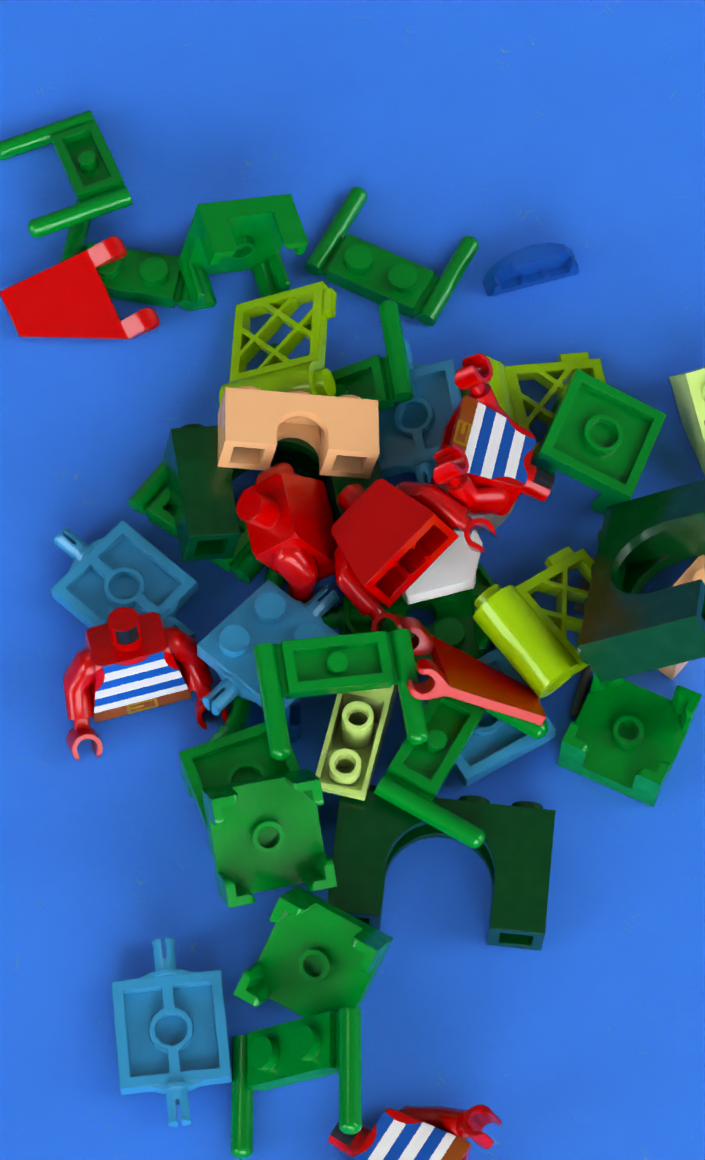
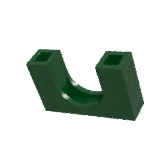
(205, 496)
(648, 631)
(514, 851)

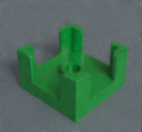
(240, 238)
(599, 438)
(628, 737)
(230, 760)
(267, 835)
(314, 958)

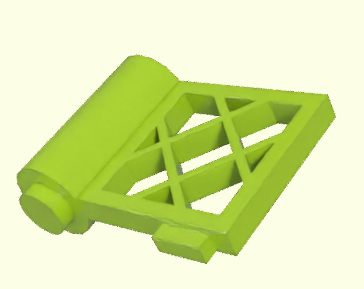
(277, 370)
(514, 403)
(533, 636)

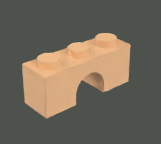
(338, 428)

